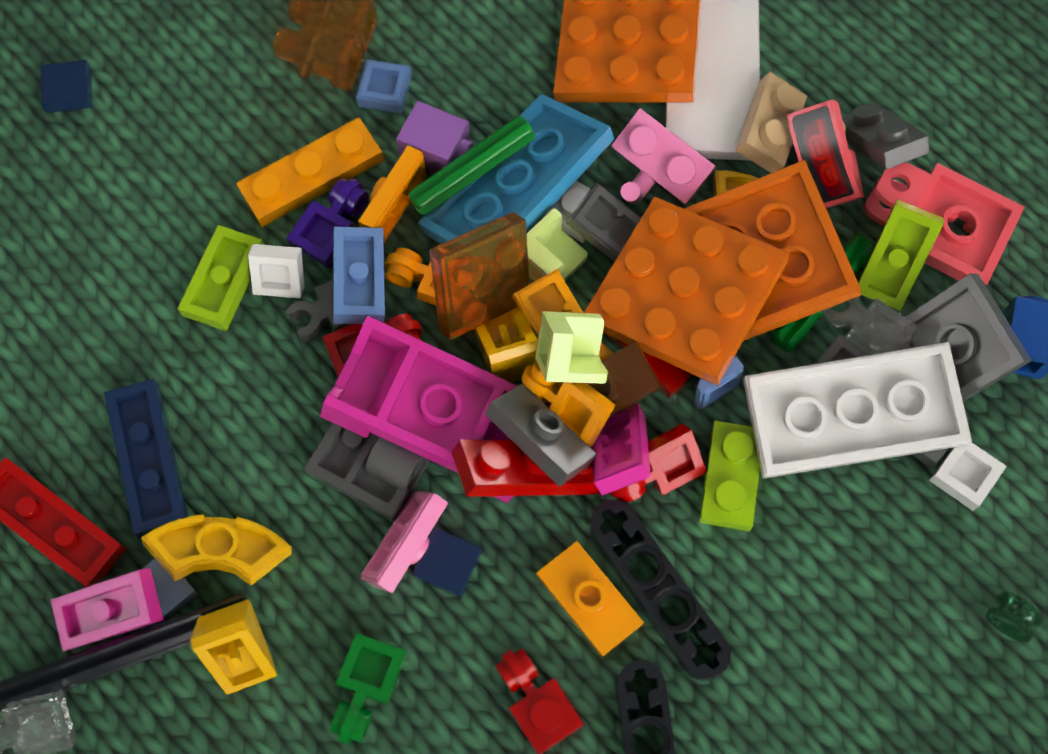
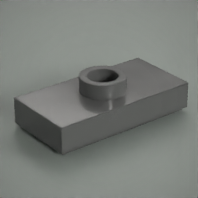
(604, 221)
(540, 434)

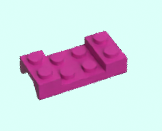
(413, 395)

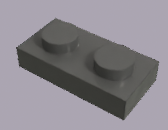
(884, 136)

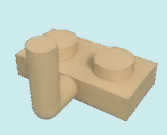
(766, 132)

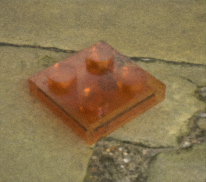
(479, 274)

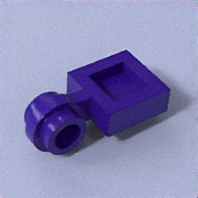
(316, 226)

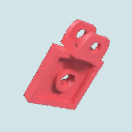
(950, 195)

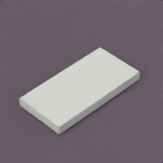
(724, 80)
(856, 410)

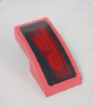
(822, 143)

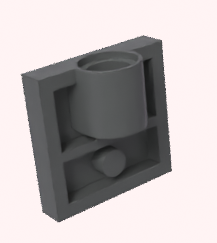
(367, 469)

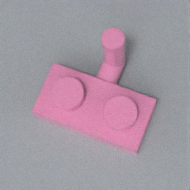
(661, 160)

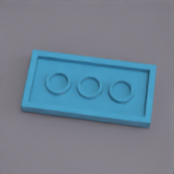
(529, 179)

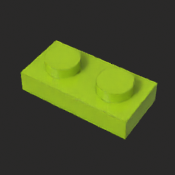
(899, 254)
(219, 279)
(730, 477)

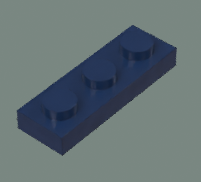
(145, 456)

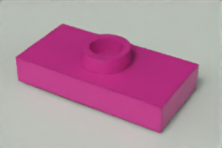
(622, 451)

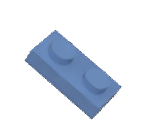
(358, 275)

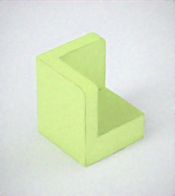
(552, 248)
(571, 347)

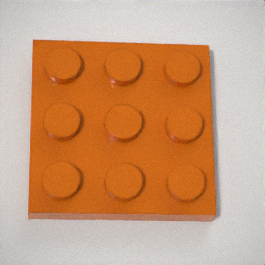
(627, 51)
(791, 216)
(687, 289)

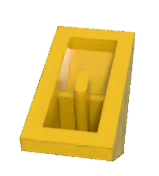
(507, 345)
(233, 647)

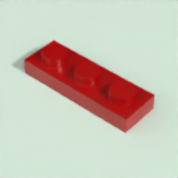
(505, 470)
(55, 527)

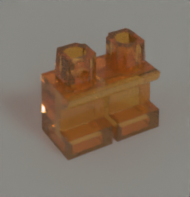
(330, 40)

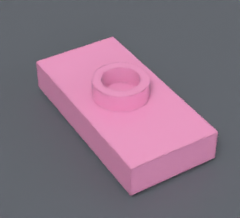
(404, 541)

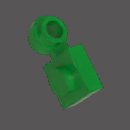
(369, 673)

